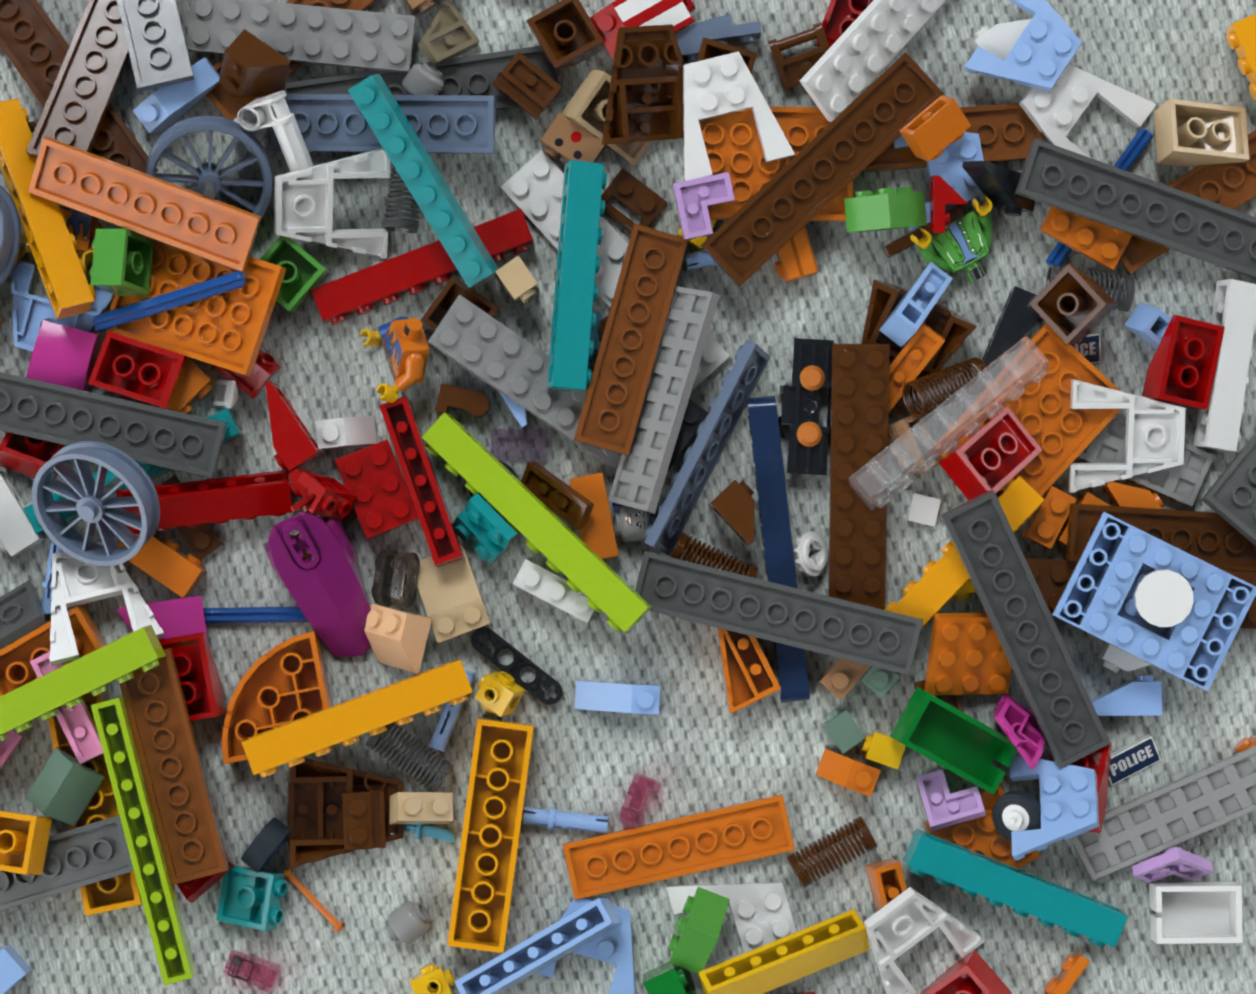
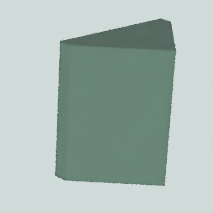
(64, 788)

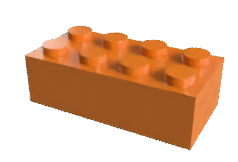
(16, 657)

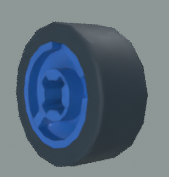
(266, 844)

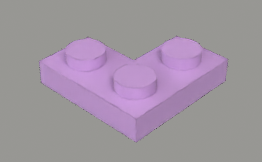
(693, 199)
(946, 808)
(1175, 862)

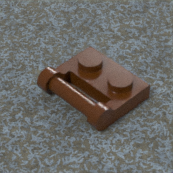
(795, 67)
(635, 197)

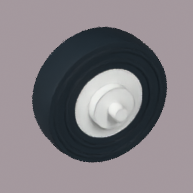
(1016, 812)

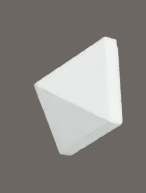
(225, 394)

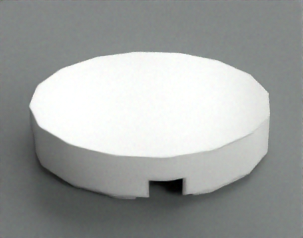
(1163, 598)

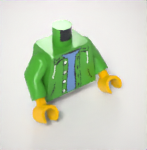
(961, 244)

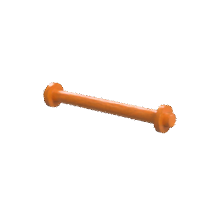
(313, 900)

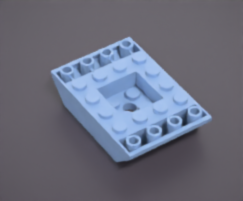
(1103, 602)

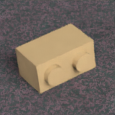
(518, 280)
(420, 808)

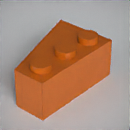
(744, 670)

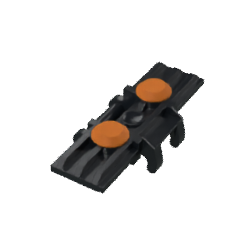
(801, 406)

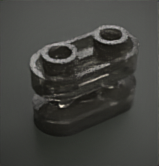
(396, 578)

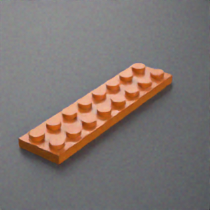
(144, 204)
(678, 846)

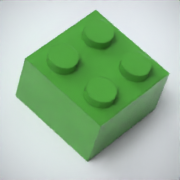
(885, 210)
(122, 262)
(301, 272)
(697, 930)

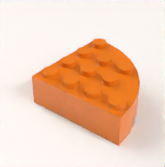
(275, 691)

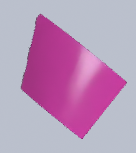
(62, 356)
(175, 616)
(1020, 728)

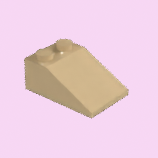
(589, 111)
(1200, 133)
(451, 598)

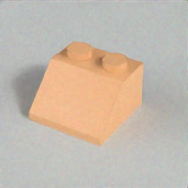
(397, 636)

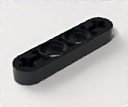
(515, 667)

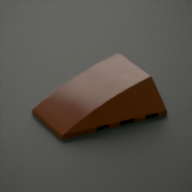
(645, 87)
(942, 320)
(316, 808)

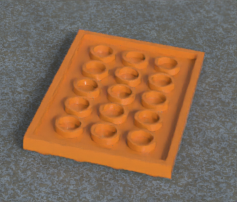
(736, 148)
(214, 330)
(1048, 415)

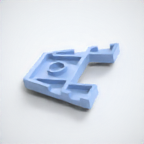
(1037, 55)
(950, 167)
(32, 309)
(1066, 803)
(611, 947)

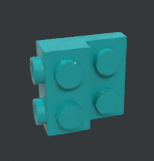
(484, 529)
(252, 898)

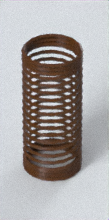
(924, 394)
(684, 544)
(867, 841)

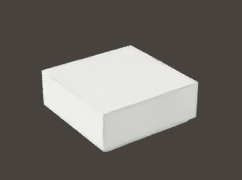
(924, 509)

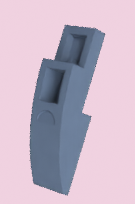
(716, 29)

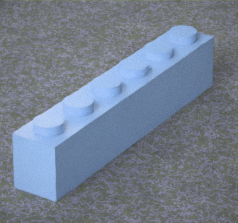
(541, 949)

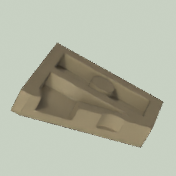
(447, 36)

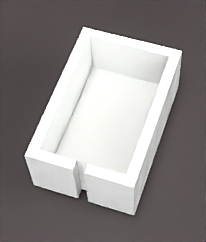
(1195, 912)

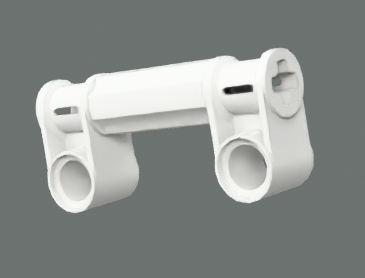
(274, 112)

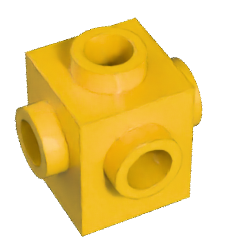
(499, 693)
(433, 973)

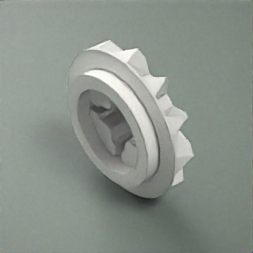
(817, 561)

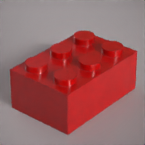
(380, 489)

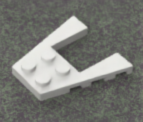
(718, 89)
(1060, 109)
(306, 203)
(1152, 435)
(83, 583)
(757, 909)
(903, 925)

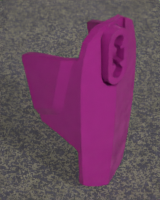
(327, 583)

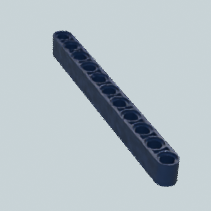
(776, 532)

